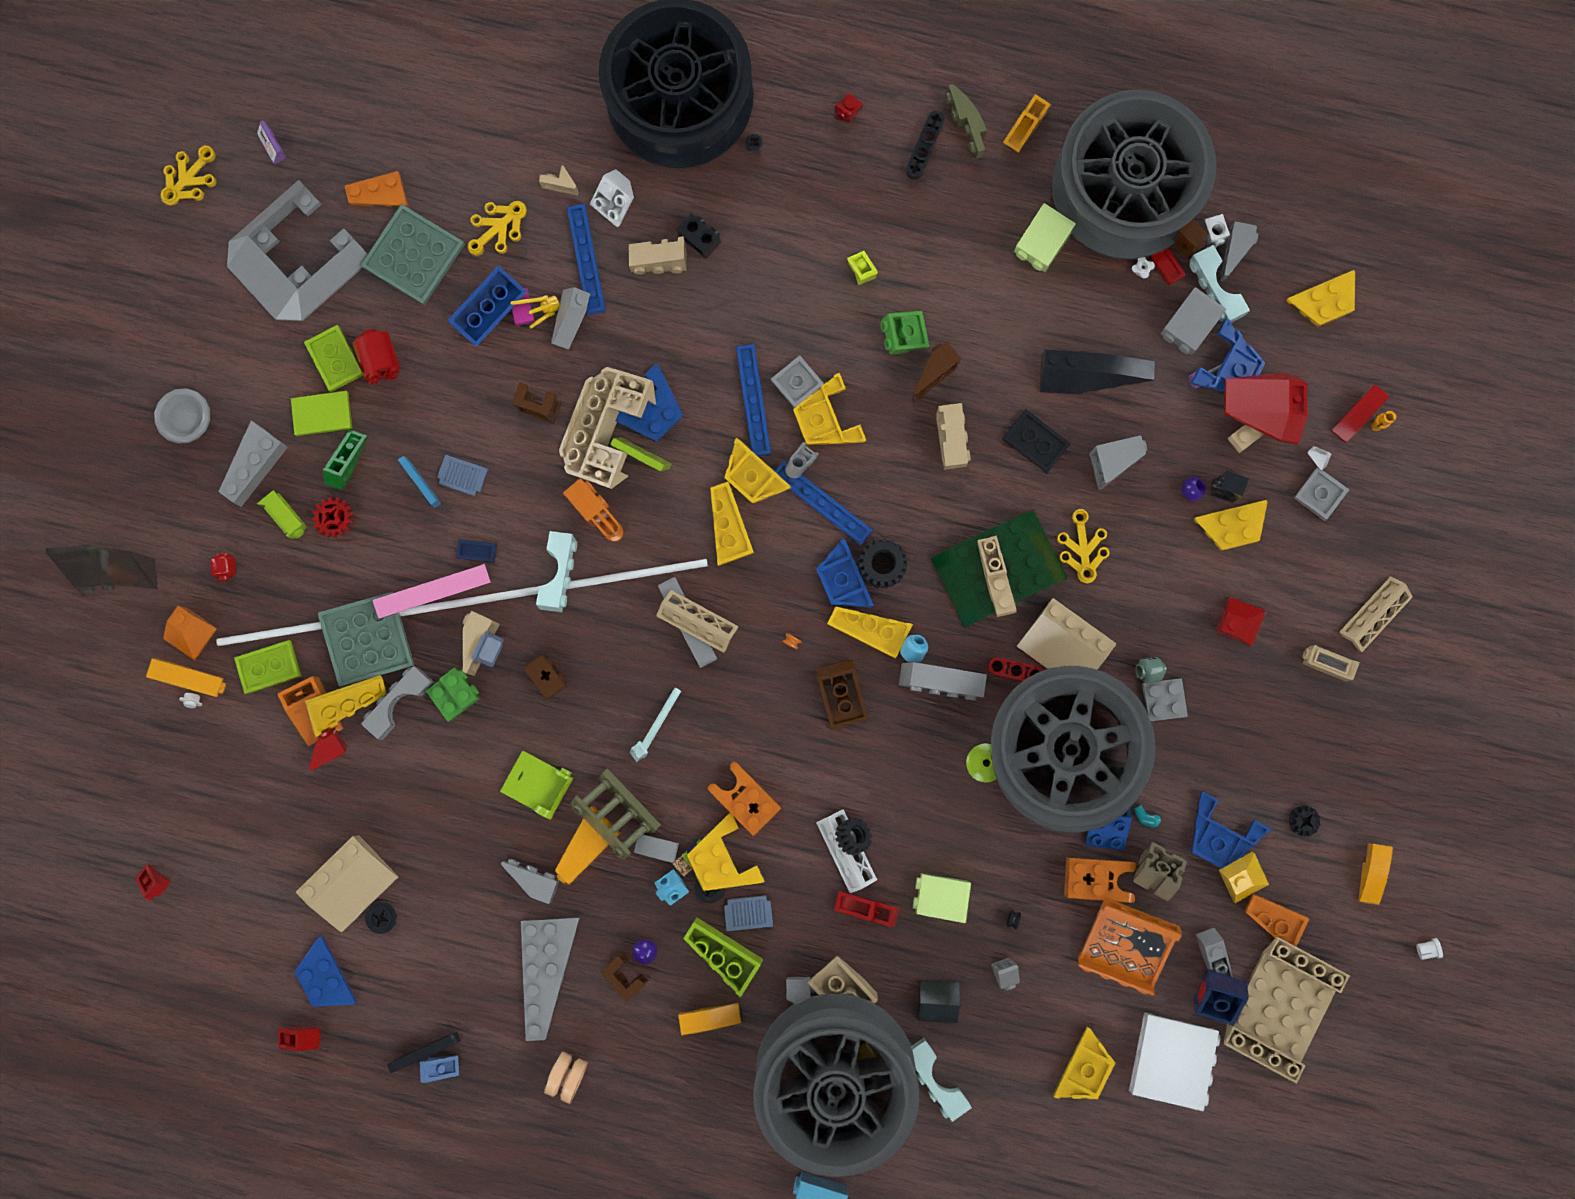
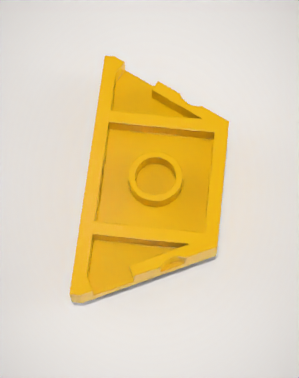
(1327, 300)
(752, 475)
(1235, 525)
(1086, 1069)

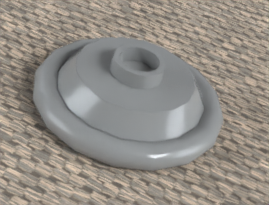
(182, 416)

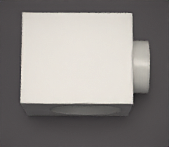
(1219, 224)

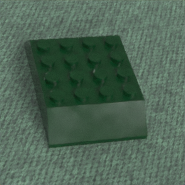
(1027, 558)

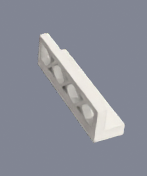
(849, 869)

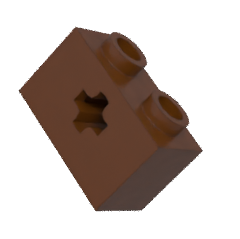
(1190, 239)
(536, 672)

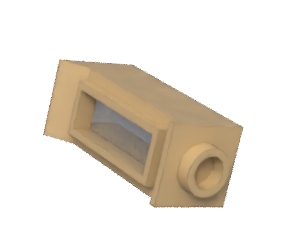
(1330, 663)

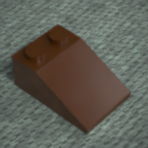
(939, 366)
(841, 694)

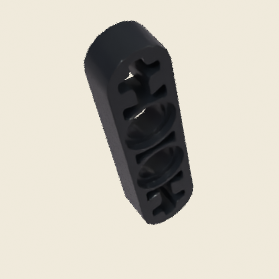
(925, 145)
(424, 1052)

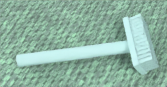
(640, 750)

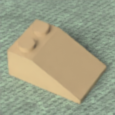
(474, 627)
(841, 979)

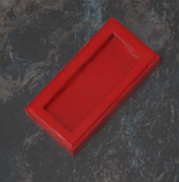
(1168, 266)

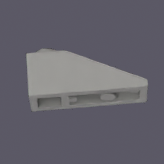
(1239, 242)
(569, 317)
(1006, 973)

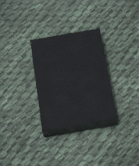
(1036, 441)

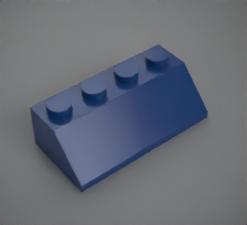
(486, 306)

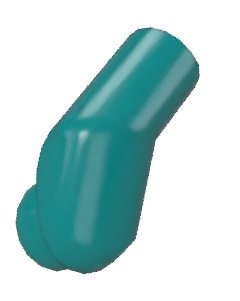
(1146, 819)

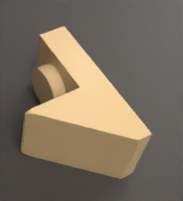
(562, 184)

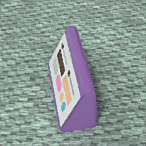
(270, 143)

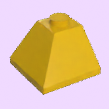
(1243, 877)

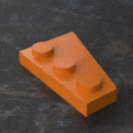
(381, 190)

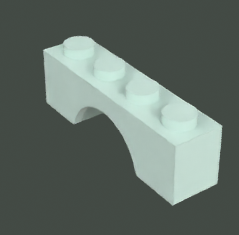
(1205, 265)
(552, 595)
(951, 1099)

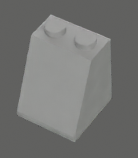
(1193, 321)
(1115, 458)

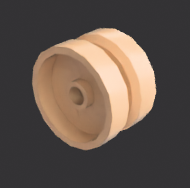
(564, 1077)

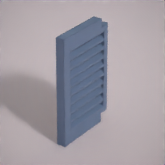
(462, 475)
(488, 649)
(748, 913)

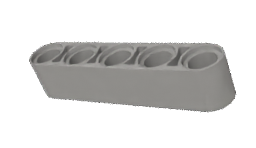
(702, 651)

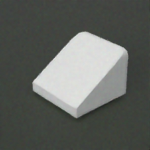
(1319, 456)

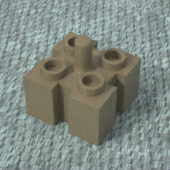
(1160, 871)

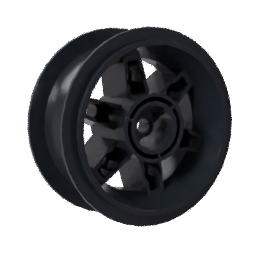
(634, 45)

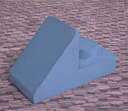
(439, 1068)

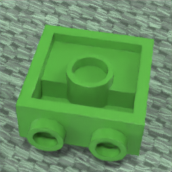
(904, 332)
(453, 693)

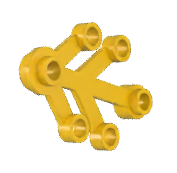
(187, 178)
(499, 225)
(1083, 549)

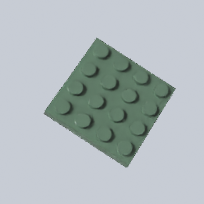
(412, 254)
(363, 643)

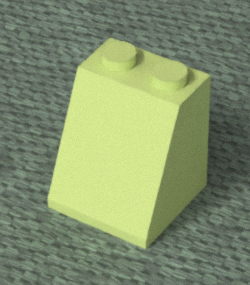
(1044, 238)
(942, 897)

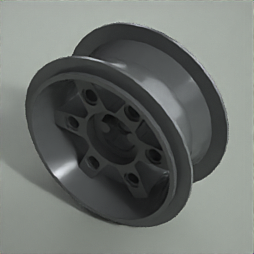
(1105, 122)
(1088, 687)
(878, 1131)

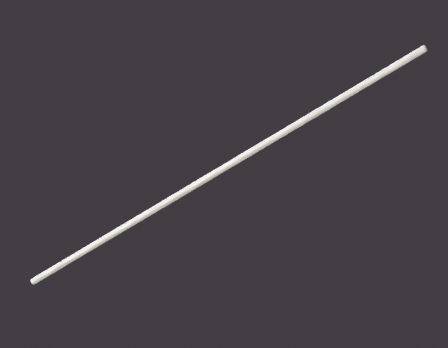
(476, 600)

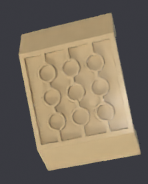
(1284, 1007)

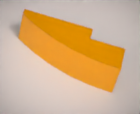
(1027, 123)
(1375, 873)
(709, 1018)

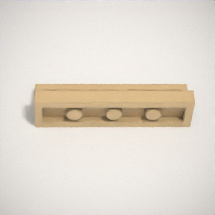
(1376, 610)
(694, 623)

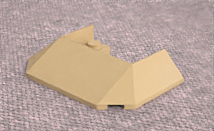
(594, 421)

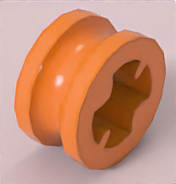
(791, 641)

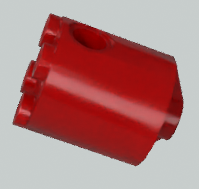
(376, 356)

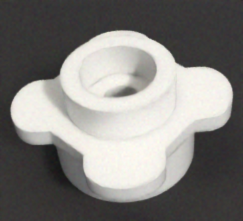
(1144, 273)
(190, 700)

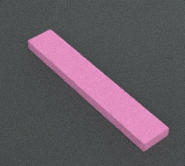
(431, 591)

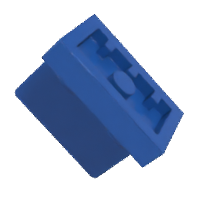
(1112, 835)

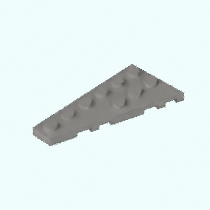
(544, 959)

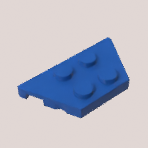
(842, 579)
(323, 978)

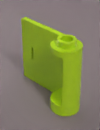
(539, 784)

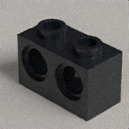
(695, 238)
(1229, 486)

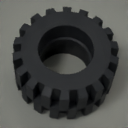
(887, 547)

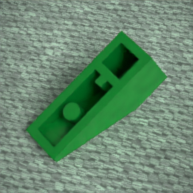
(343, 461)

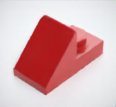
(151, 882)

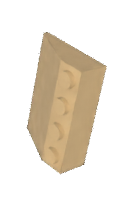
(1065, 639)
(347, 883)

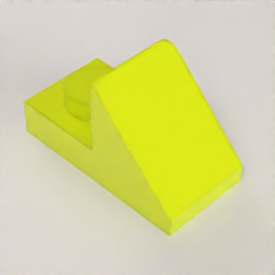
(862, 267)

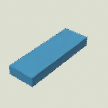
(419, 481)

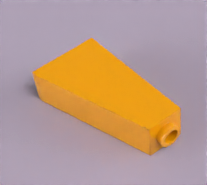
(185, 677)
(582, 850)

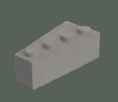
(251, 463)
(942, 679)

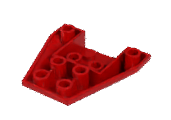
(1269, 404)

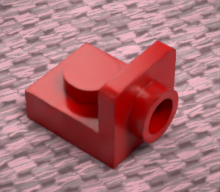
(848, 108)

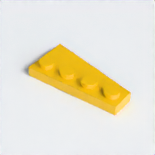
(875, 631)
(333, 706)

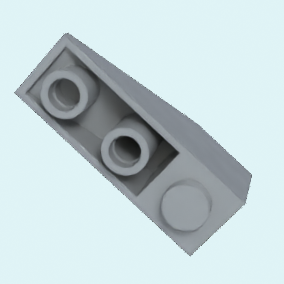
(535, 884)
(1214, 951)

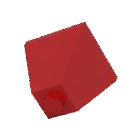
(1240, 621)

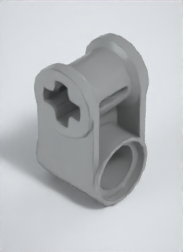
(802, 459)

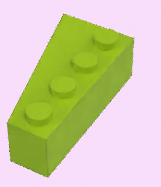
(724, 955)

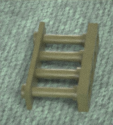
(620, 796)

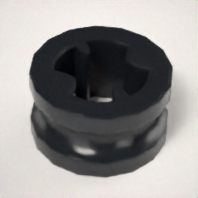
(754, 137)
(1013, 919)

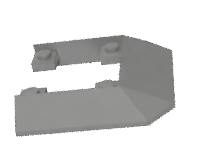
(300, 293)

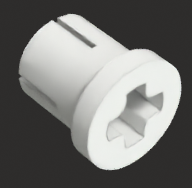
(1430, 949)

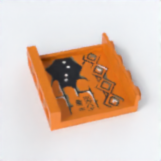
(1128, 946)

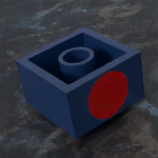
(1221, 997)

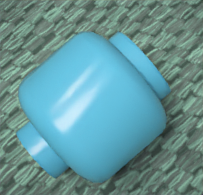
(914, 648)

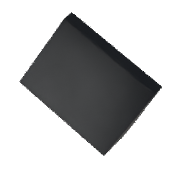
(939, 1001)

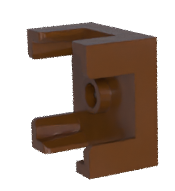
(524, 404)
(620, 981)

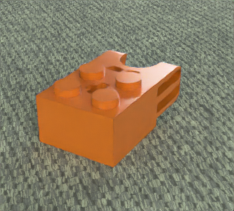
(594, 509)
(739, 799)
(1102, 882)

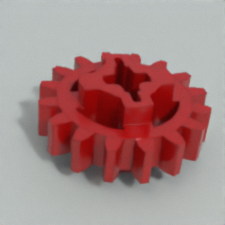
(327, 523)

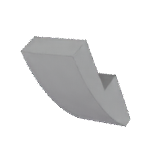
(656, 848)

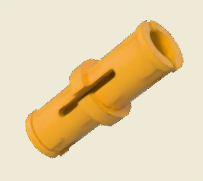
(1383, 421)

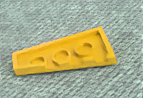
(729, 529)

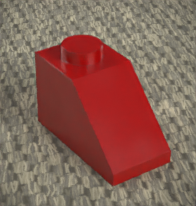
(327, 747)
(298, 1038)

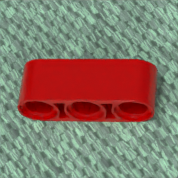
(1025, 669)

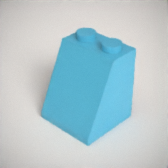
(816, 1187)

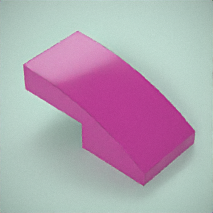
(521, 311)

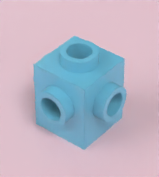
(671, 887)

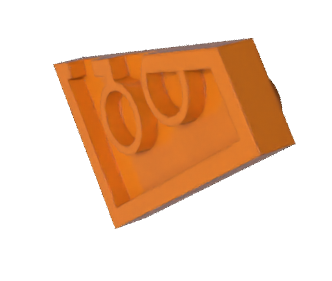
(1277, 919)

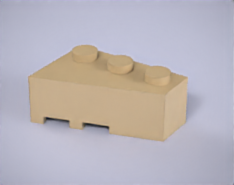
(658, 257)
(952, 436)

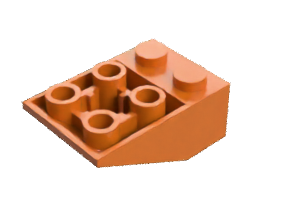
(294, 704)

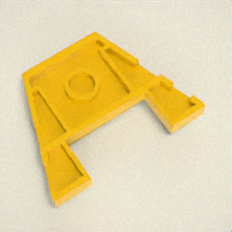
(819, 421)
(713, 863)

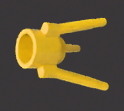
(548, 305)

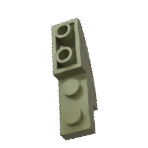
(966, 114)

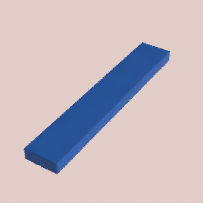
(586, 258)
(753, 400)
(826, 506)

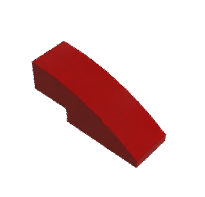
(1360, 413)
(866, 909)

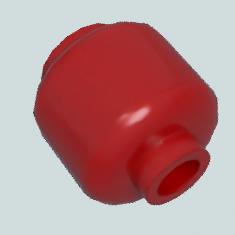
(223, 566)

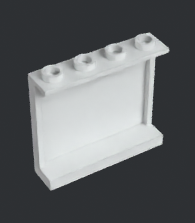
(1174, 1062)

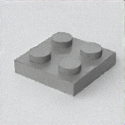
(797, 381)
(1321, 493)
(1165, 699)

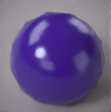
(1193, 489)
(644, 951)

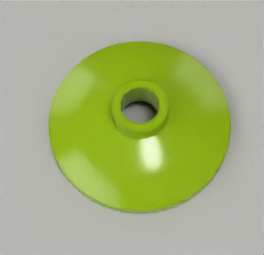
(975, 763)

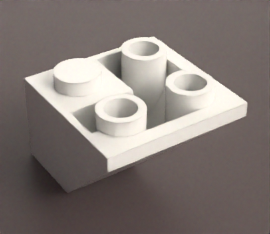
(613, 197)

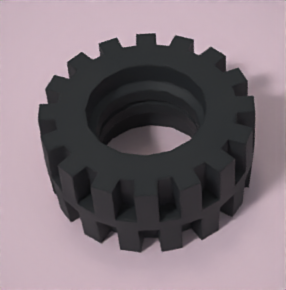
(844, 836)

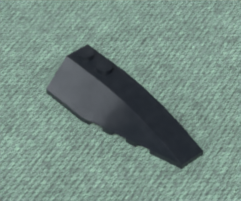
(1085, 371)

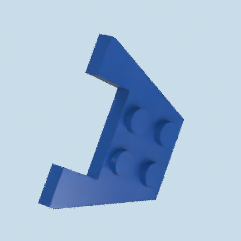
(1239, 362)
(656, 418)
(1218, 843)

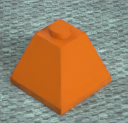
(188, 631)

